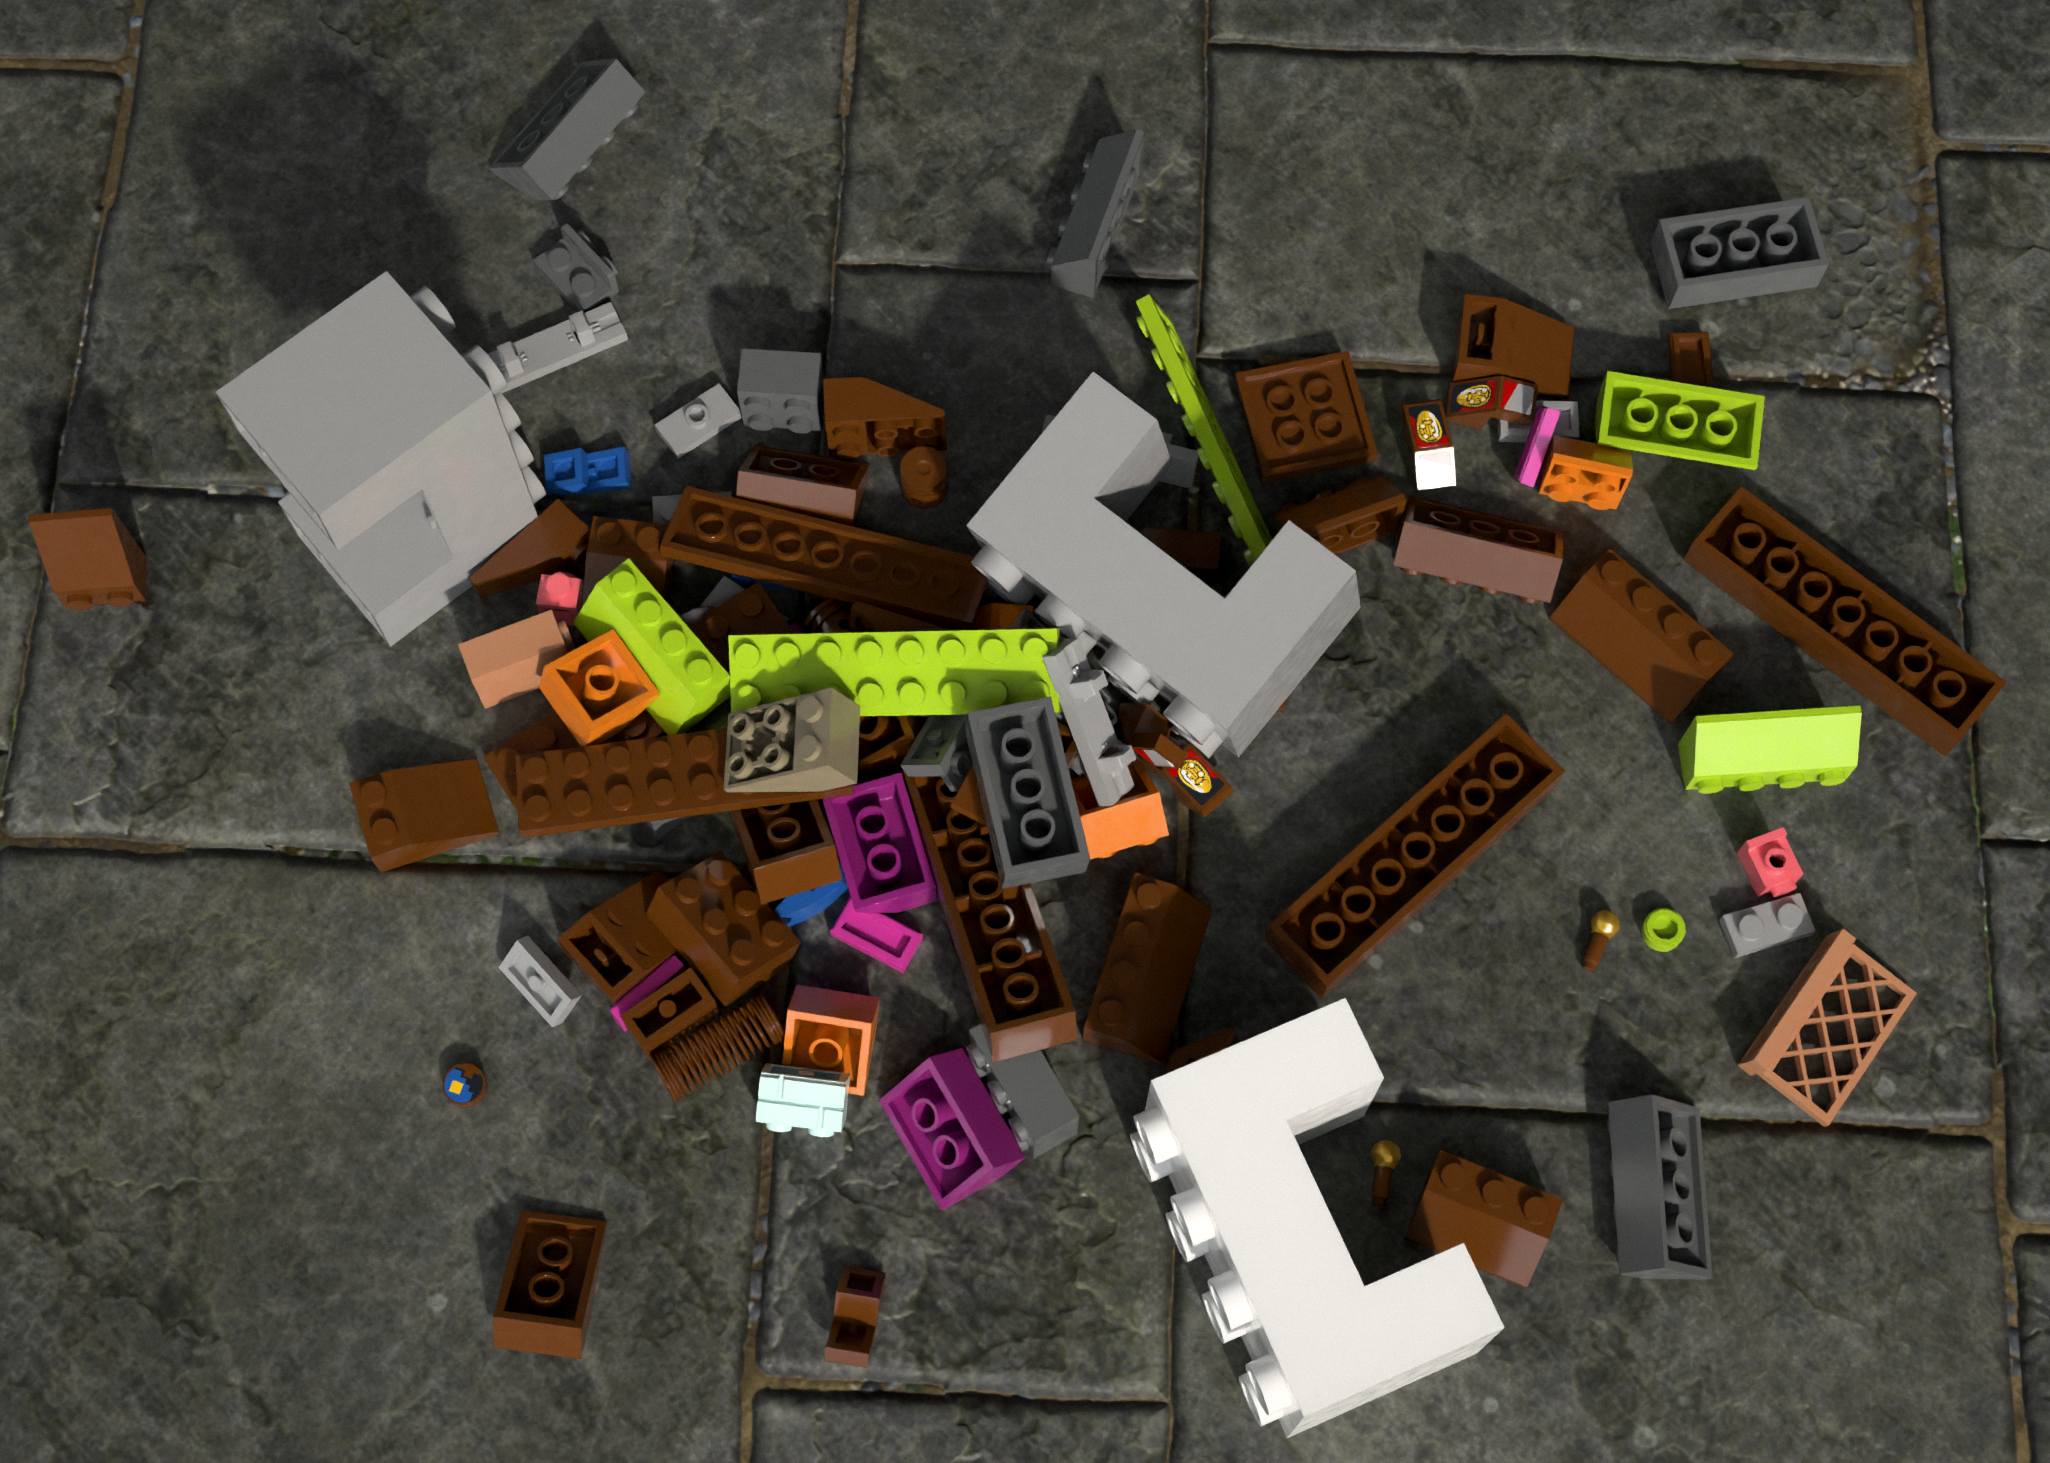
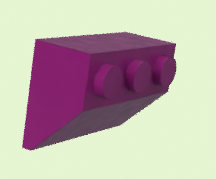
(881, 847)
(951, 1127)

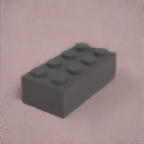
(1739, 253)
(1026, 792)

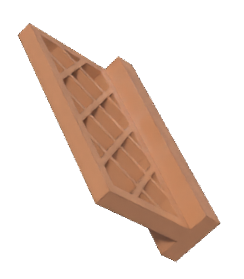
(1797, 1007)

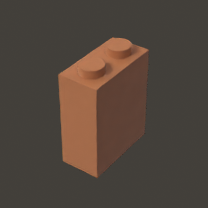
(513, 657)

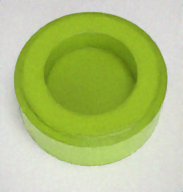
(1663, 929)

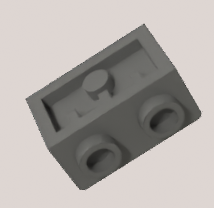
(578, 271)
(940, 751)

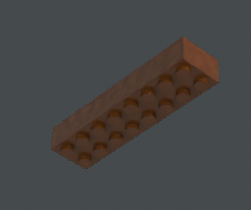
(1844, 621)
(1413, 856)
(994, 930)

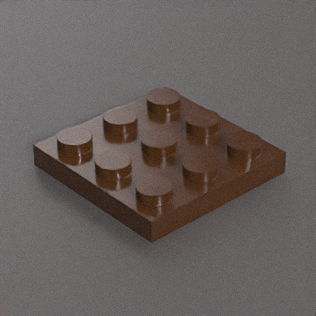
(1305, 417)

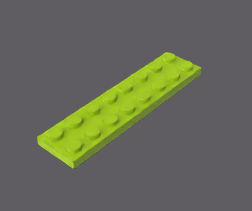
(1203, 424)
(896, 669)

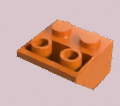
(1585, 473)

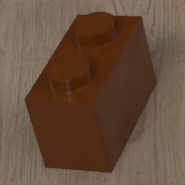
(670, 1013)

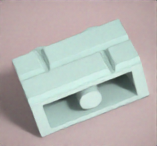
(802, 1099)

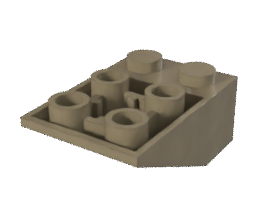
(794, 744)

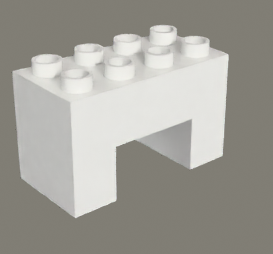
(1278, 1263)

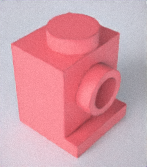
(560, 592)
(1763, 876)

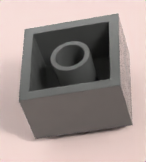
(781, 390)

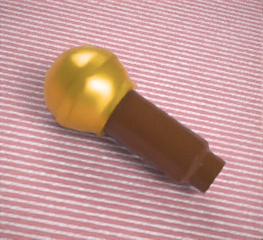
(1604, 927)
(1385, 1158)

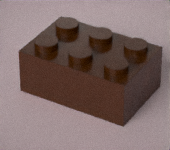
(786, 848)
(722, 928)

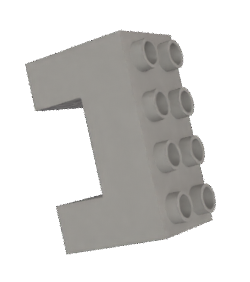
(390, 451)
(1064, 539)

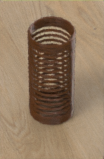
(669, 1067)

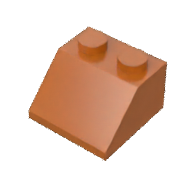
(597, 689)
(1129, 822)
(831, 1033)

